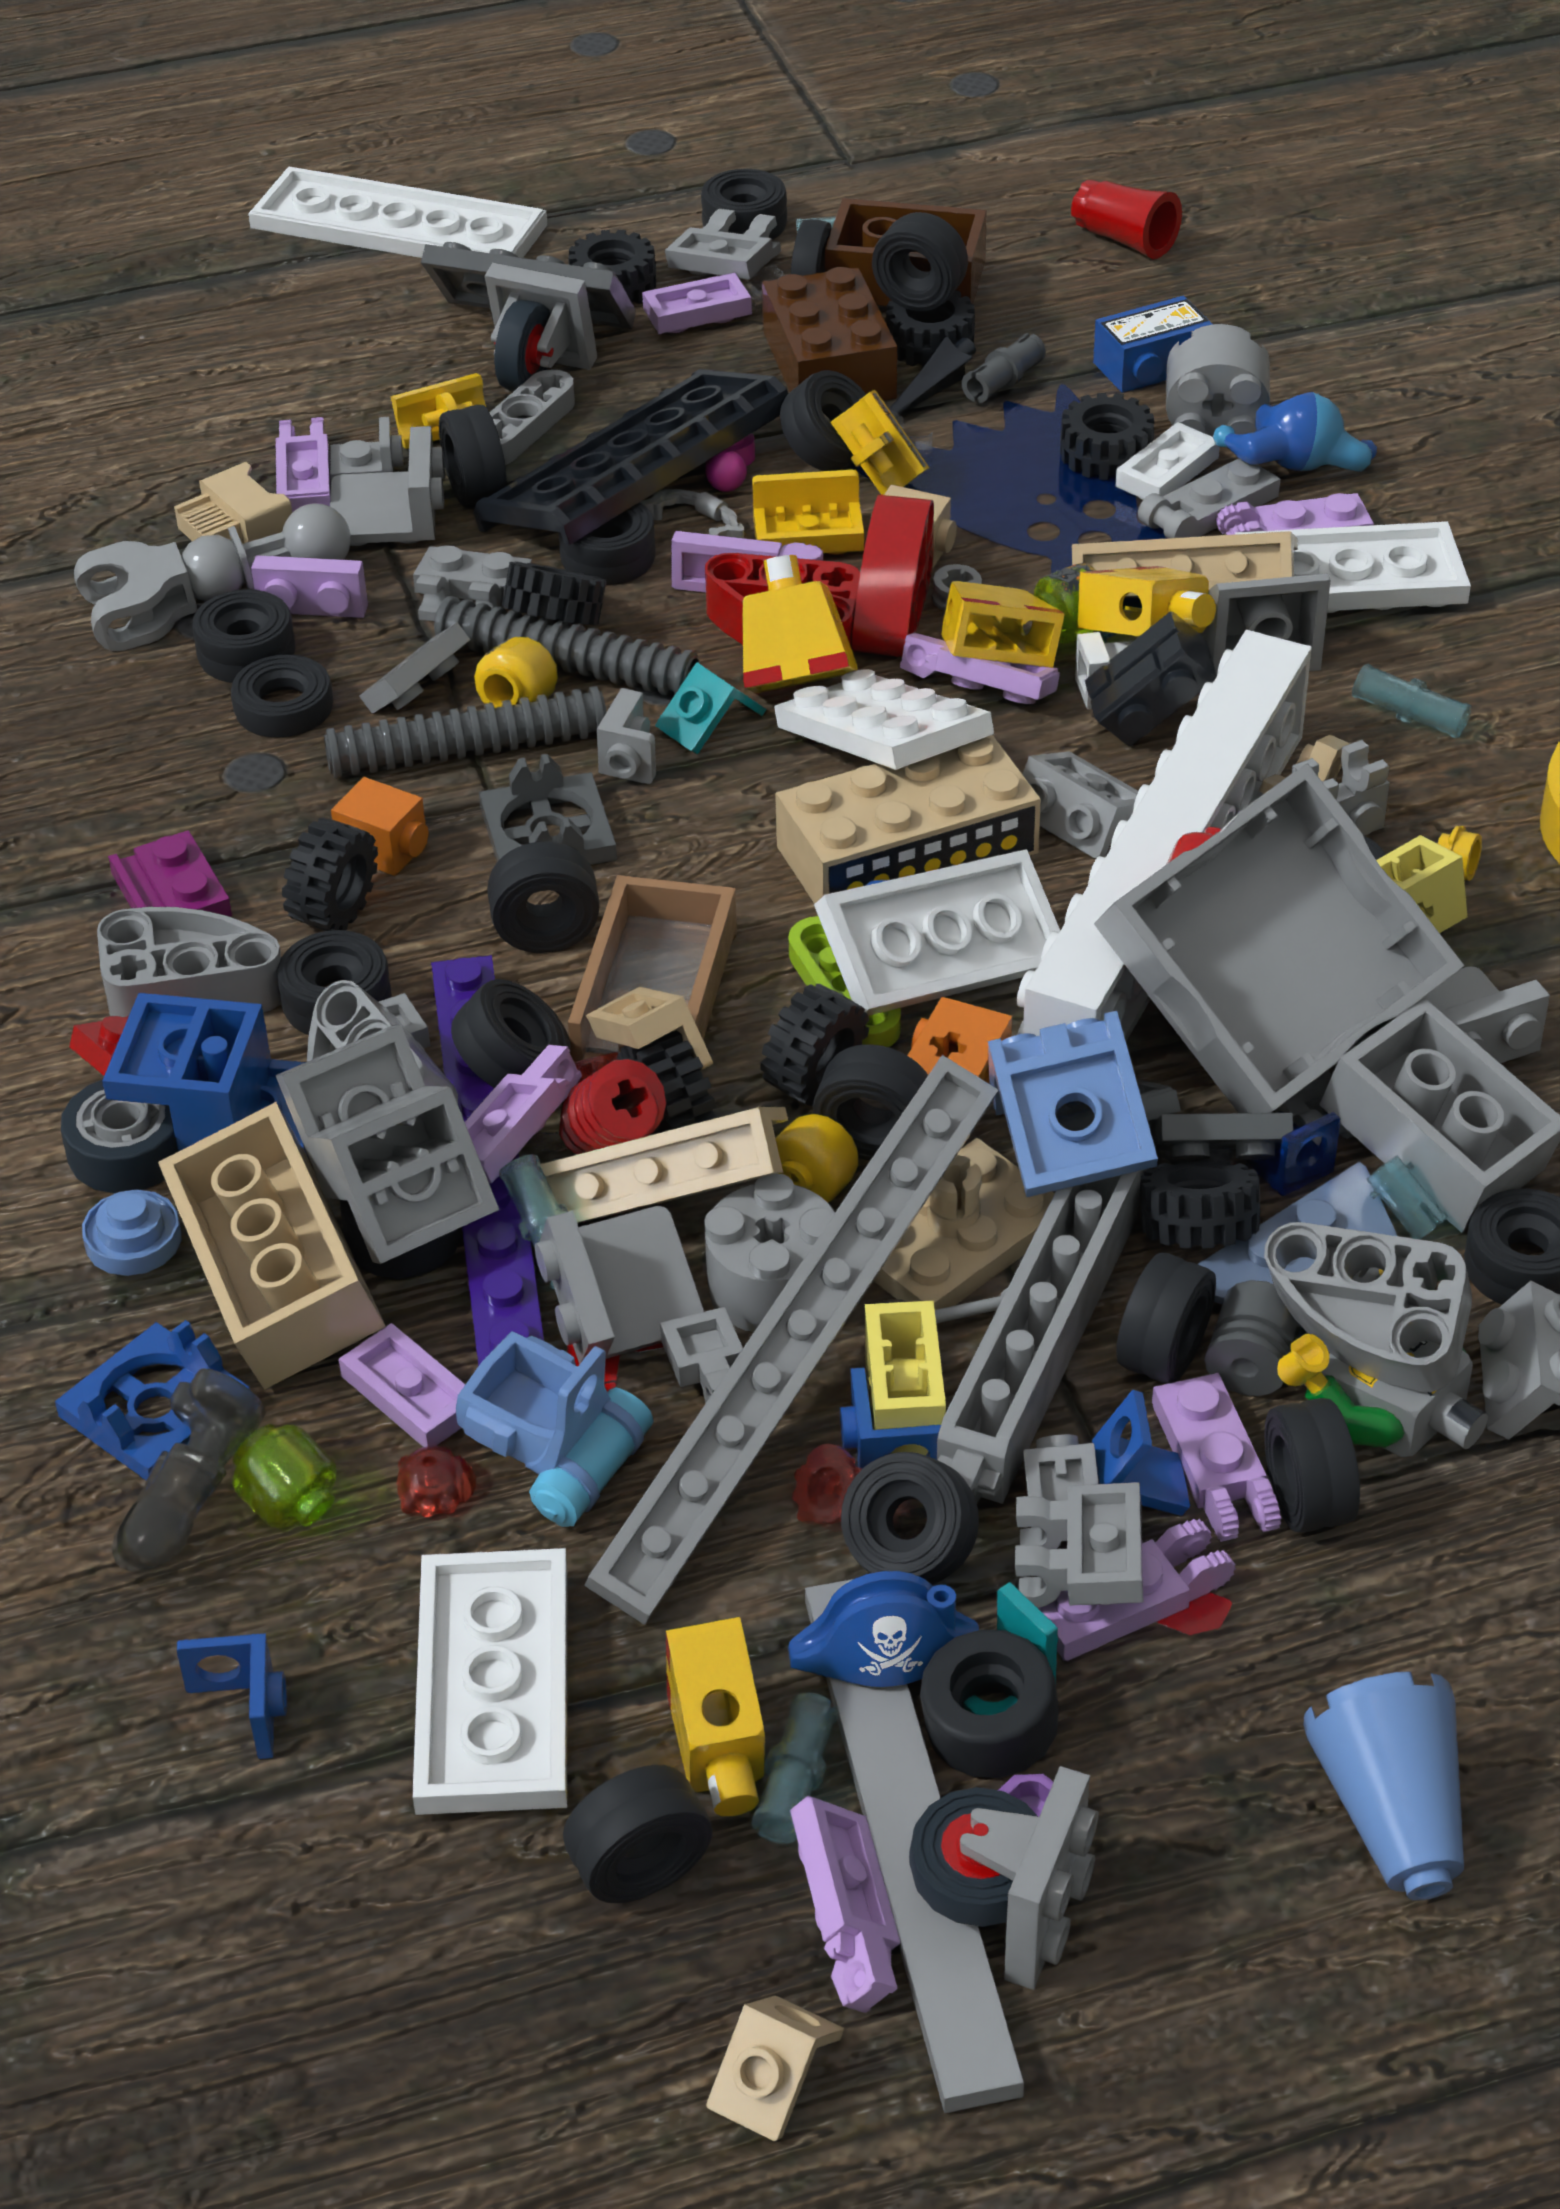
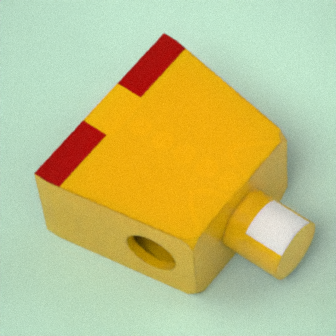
(1159, 591)
(989, 624)
(792, 632)
(716, 1713)

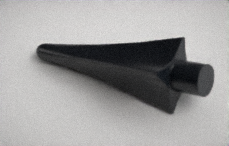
(940, 372)

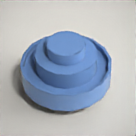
(131, 1232)

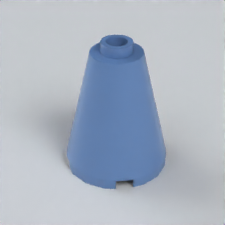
(1398, 1775)

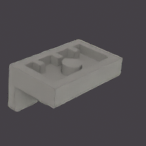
(1079, 800)

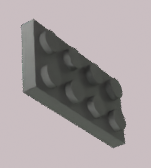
(462, 272)

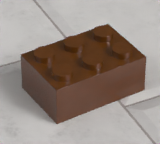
(863, 222)
(831, 326)

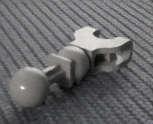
(161, 585)

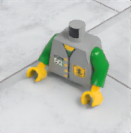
(1381, 1412)

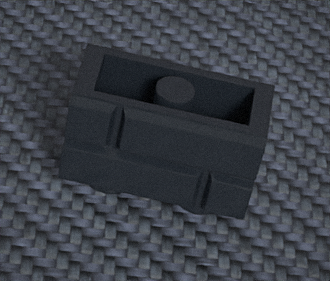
(1150, 679)

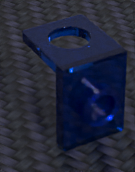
(1300, 1158)

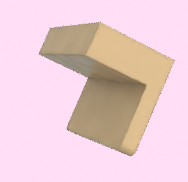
(646, 1016)

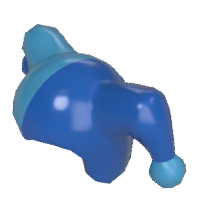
(1299, 437)

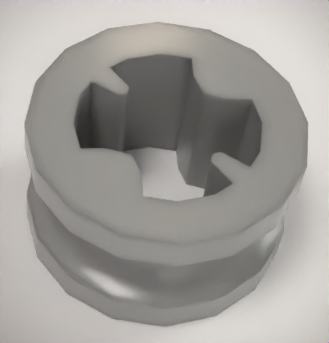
(944, 578)

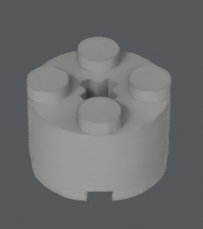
(1217, 380)
(758, 1243)

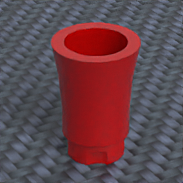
(1129, 215)

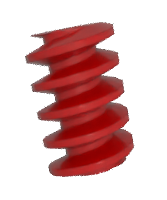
(612, 1107)

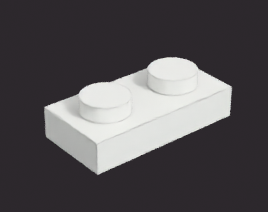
(1167, 462)

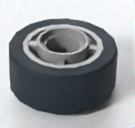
(116, 1142)

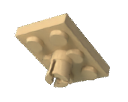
(965, 1230)

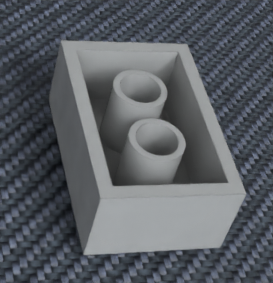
(1446, 1108)

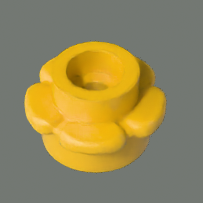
(1466, 845)

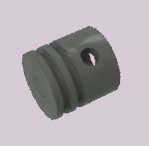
(1251, 1339)

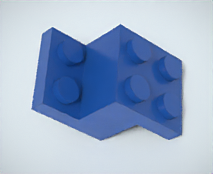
(200, 1060)

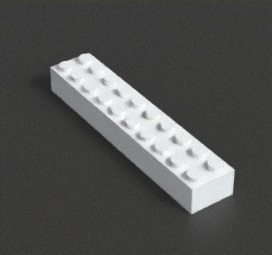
(1222, 753)

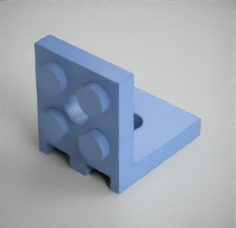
(1064, 1065)

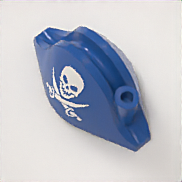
(880, 1630)

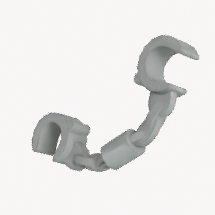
(704, 504)

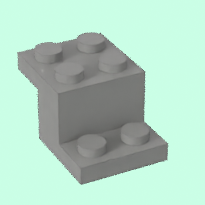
(387, 1143)

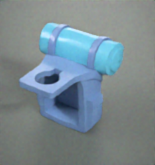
(554, 1419)

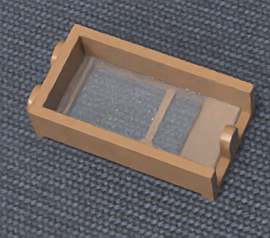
(658, 939)

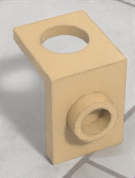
(768, 2064)

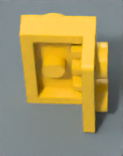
(809, 510)

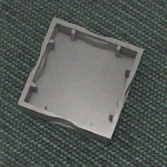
(1277, 944)

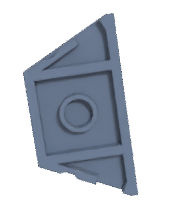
(1337, 1203)

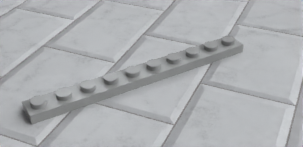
(789, 1342)

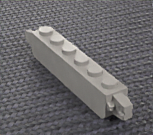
(1036, 1332)

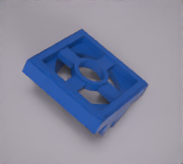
(118, 1434)

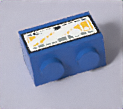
(1136, 343)

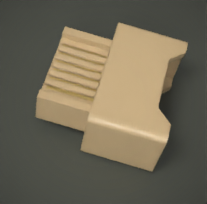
(230, 501)

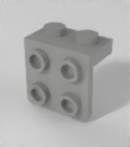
(394, 503)
(1500, 1022)
(616, 1279)
(1521, 1358)

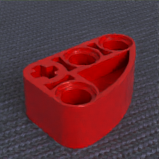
(894, 574)
(737, 575)

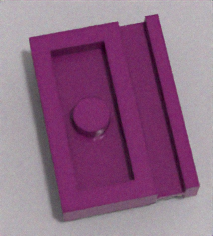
(170, 875)

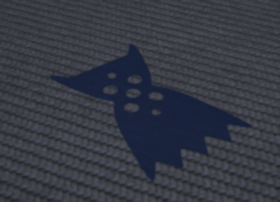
(1001, 473)

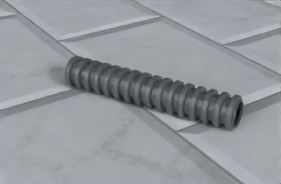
(572, 646)
(464, 732)

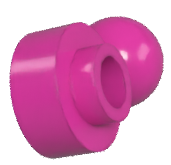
(728, 468)

